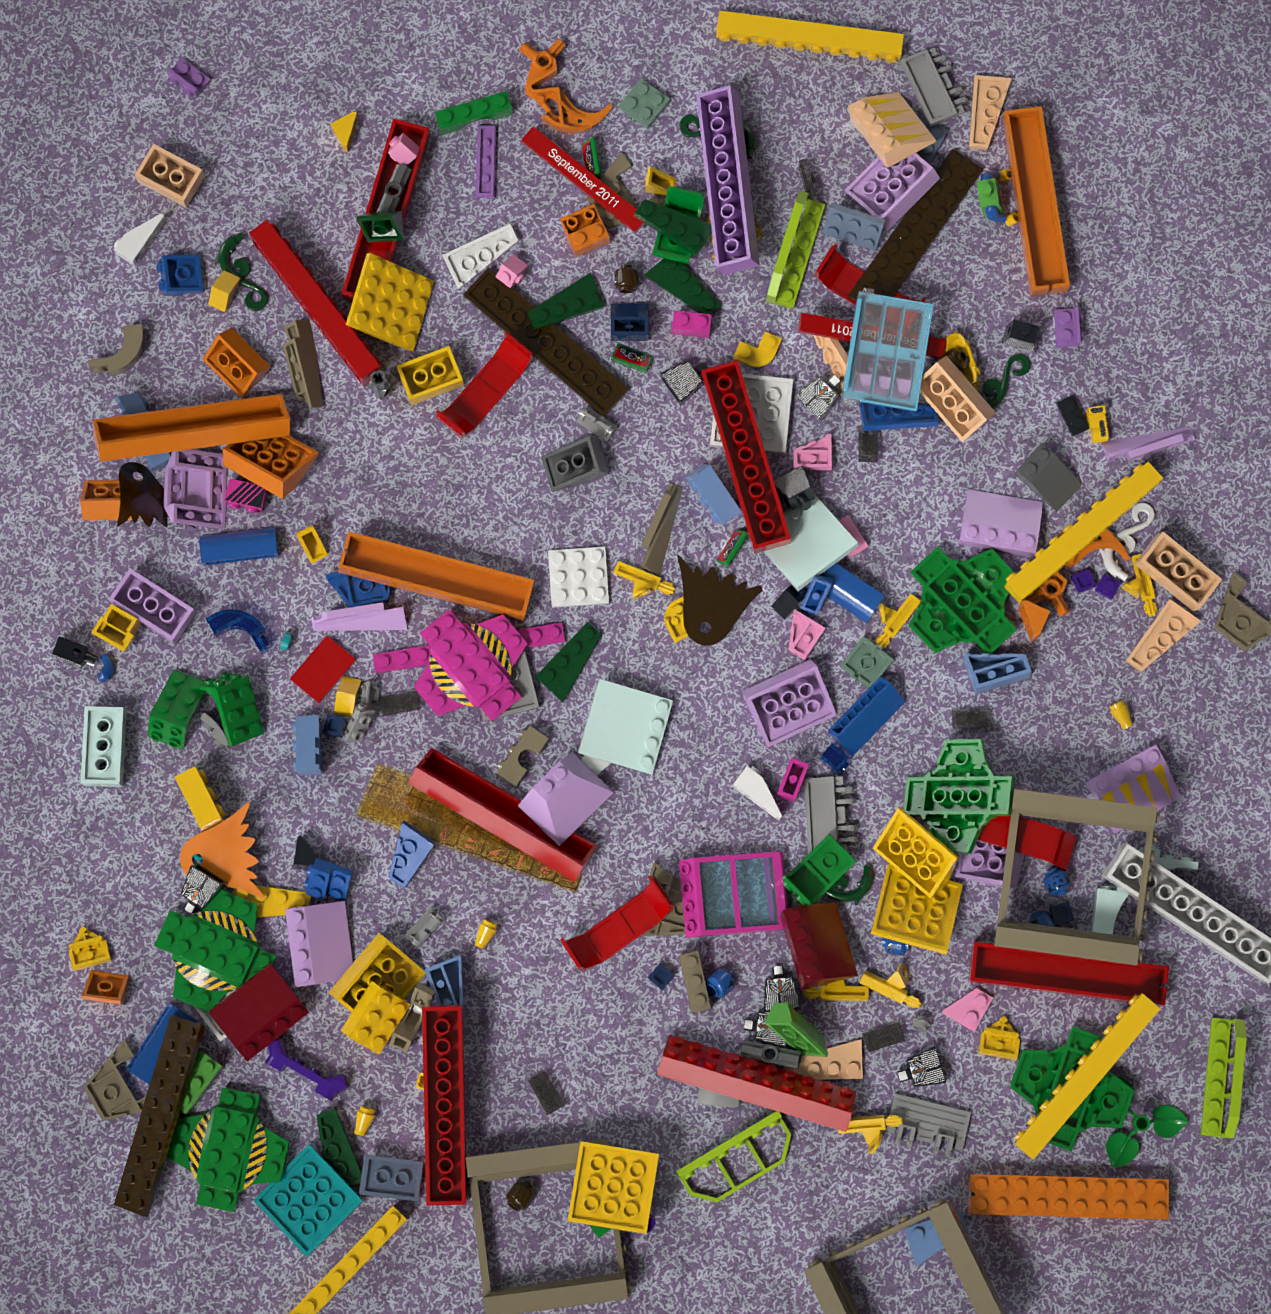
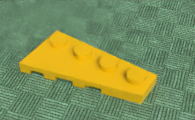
(275, 900)

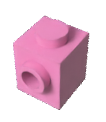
(403, 149)
(512, 271)

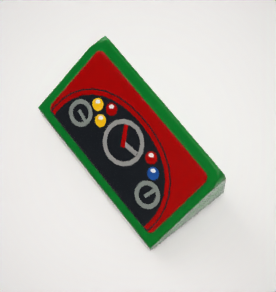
(591, 157)
(631, 358)
(732, 548)

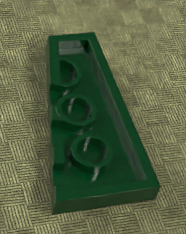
(678, 227)
(683, 285)
(574, 301)
(567, 664)
(337, 1147)

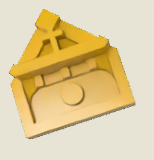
(88, 950)
(1000, 1040)

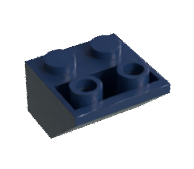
(629, 322)

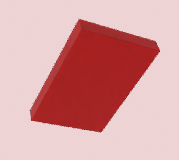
(322, 669)

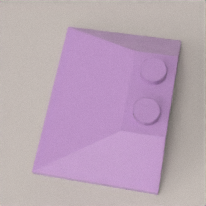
(196, 488)
(565, 798)

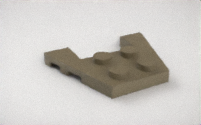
(617, 168)
(1237, 620)
(674, 921)
(109, 1089)

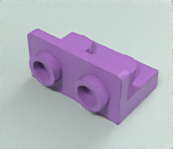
(188, 77)
(1068, 327)

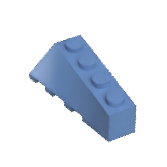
(135, 404)

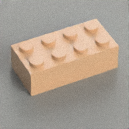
(955, 399)
(1178, 571)

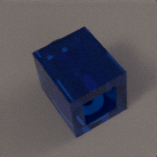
(834, 759)

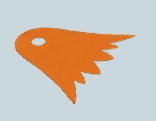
(225, 852)

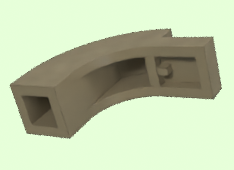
(128, 355)
(412, 1019)

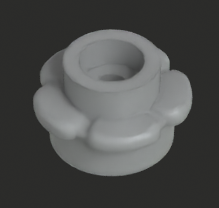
(921, 1022)

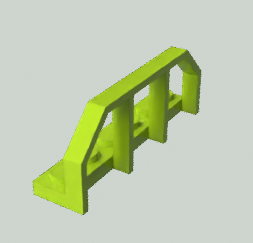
(799, 254)
(1216, 1078)
(722, 1150)

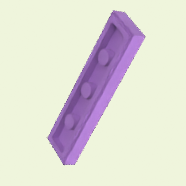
(485, 161)

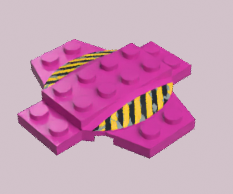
(470, 665)

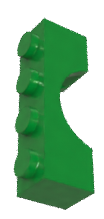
(458, 116)

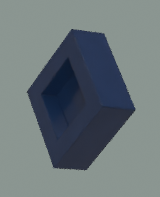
(335, 726)
(1061, 913)
(661, 976)

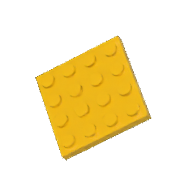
(389, 302)
(912, 917)
(613, 1187)

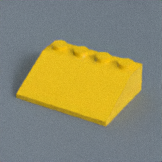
(916, 853)
(382, 964)

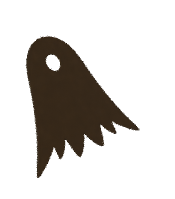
(141, 497)
(712, 602)

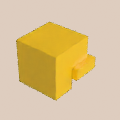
(117, 628)

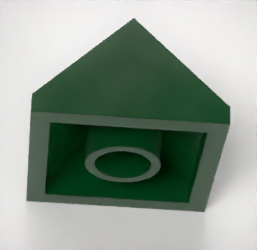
(382, 226)

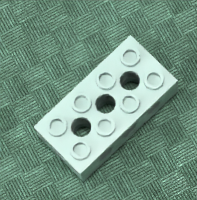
(92, 740)

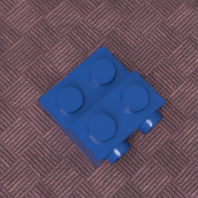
(180, 274)
(327, 880)

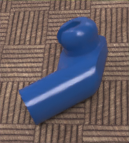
(108, 669)

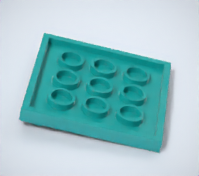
(309, 1200)

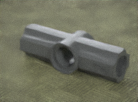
(397, 182)
(380, 384)
(782, 1055)

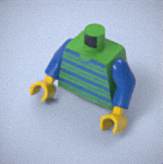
(990, 197)

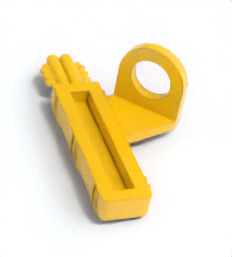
(642, 580)
(1141, 586)
(895, 619)
(892, 986)
(838, 992)
(870, 1128)

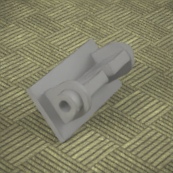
(596, 424)
(368, 694)
(357, 727)
(419, 931)

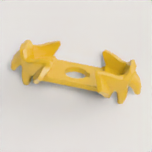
(957, 341)

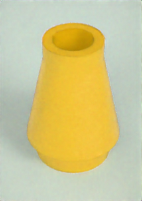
(1121, 714)
(486, 931)
(364, 1118)

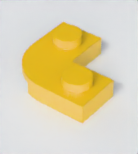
(758, 356)
(674, 620)

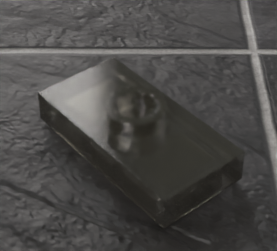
(807, 178)
(867, 445)
(399, 703)
(971, 718)
(883, 1037)
(546, 1093)

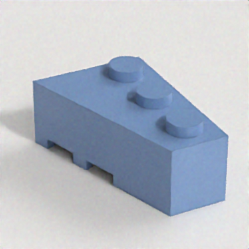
(713, 494)
(995, 671)
(308, 745)
(447, 981)
(924, 1239)

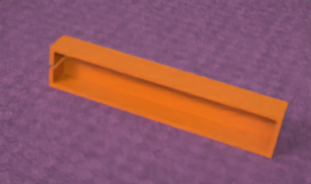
(1035, 201)
(191, 427)
(435, 576)
(1069, 1196)

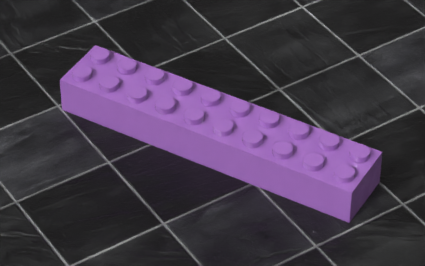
(727, 180)

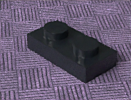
(1072, 416)

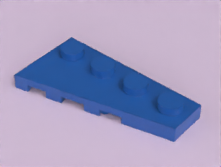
(883, 418)

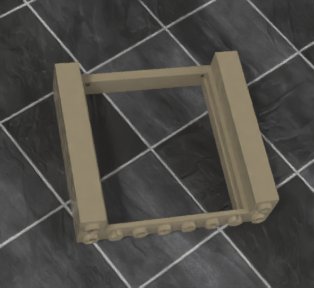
(1067, 940)
(548, 1294)
(836, 1298)

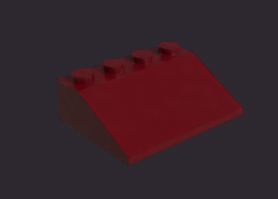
(818, 944)
(258, 1012)

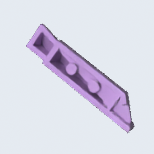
(1147, 444)
(361, 618)

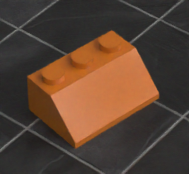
(236, 362)
(101, 500)

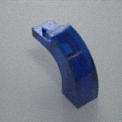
(236, 619)

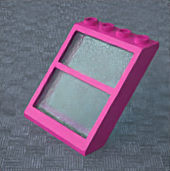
(733, 894)

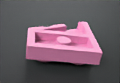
(815, 455)
(804, 635)
(969, 1009)

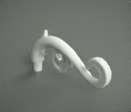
(1107, 554)

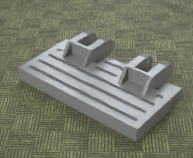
(932, 85)
(823, 813)
(929, 1120)

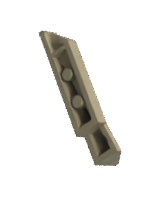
(302, 362)
(660, 530)

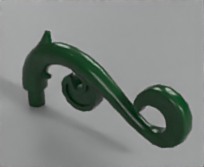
(750, 139)
(222, 258)
(1002, 387)
(856, 895)

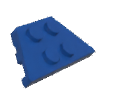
(358, 591)

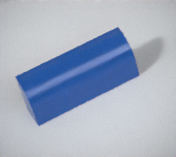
(238, 546)
(852, 593)
(866, 716)
(146, 1057)

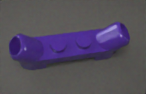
(326, 1087)

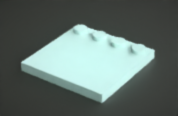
(815, 545)
(625, 726)

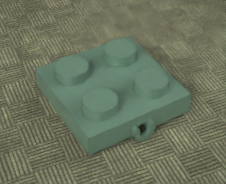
(644, 104)
(866, 662)

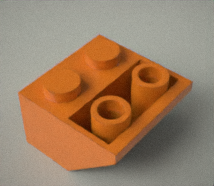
(584, 230)

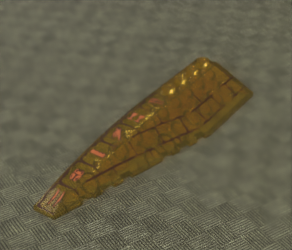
(392, 800)

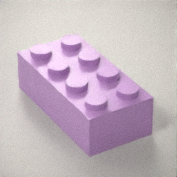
(152, 606)

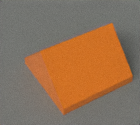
(1033, 618)
(106, 987)

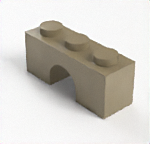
(530, 741)
(694, 982)

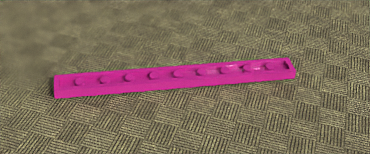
(420, 655)

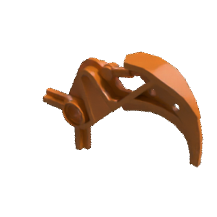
(538, 75)
(1057, 581)

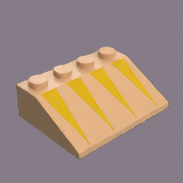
(890, 127)

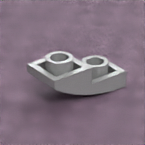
(218, 734)
(711, 1098)

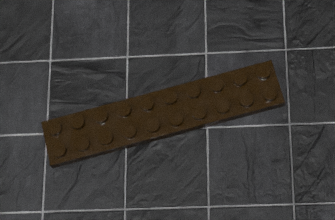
(919, 227)
(549, 344)
(159, 1115)

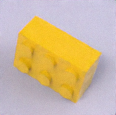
(430, 375)
(200, 798)
(375, 1017)

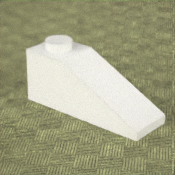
(136, 241)
(755, 788)

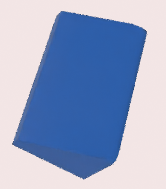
(816, 594)

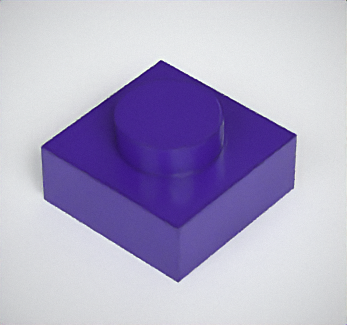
(1083, 581)
(1107, 586)

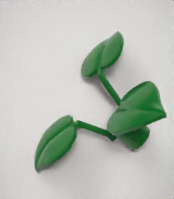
(1166, 1121)

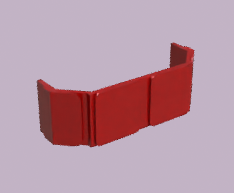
(842, 276)
(487, 387)
(1032, 839)
(620, 927)

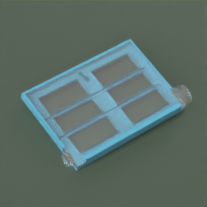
(886, 351)

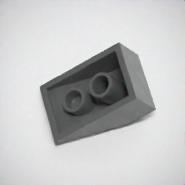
(575, 464)
(1048, 477)

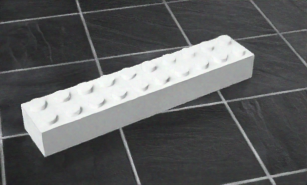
(1194, 912)

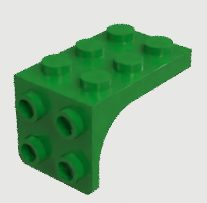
(688, 203)
(236, 706)
(175, 709)
(818, 871)

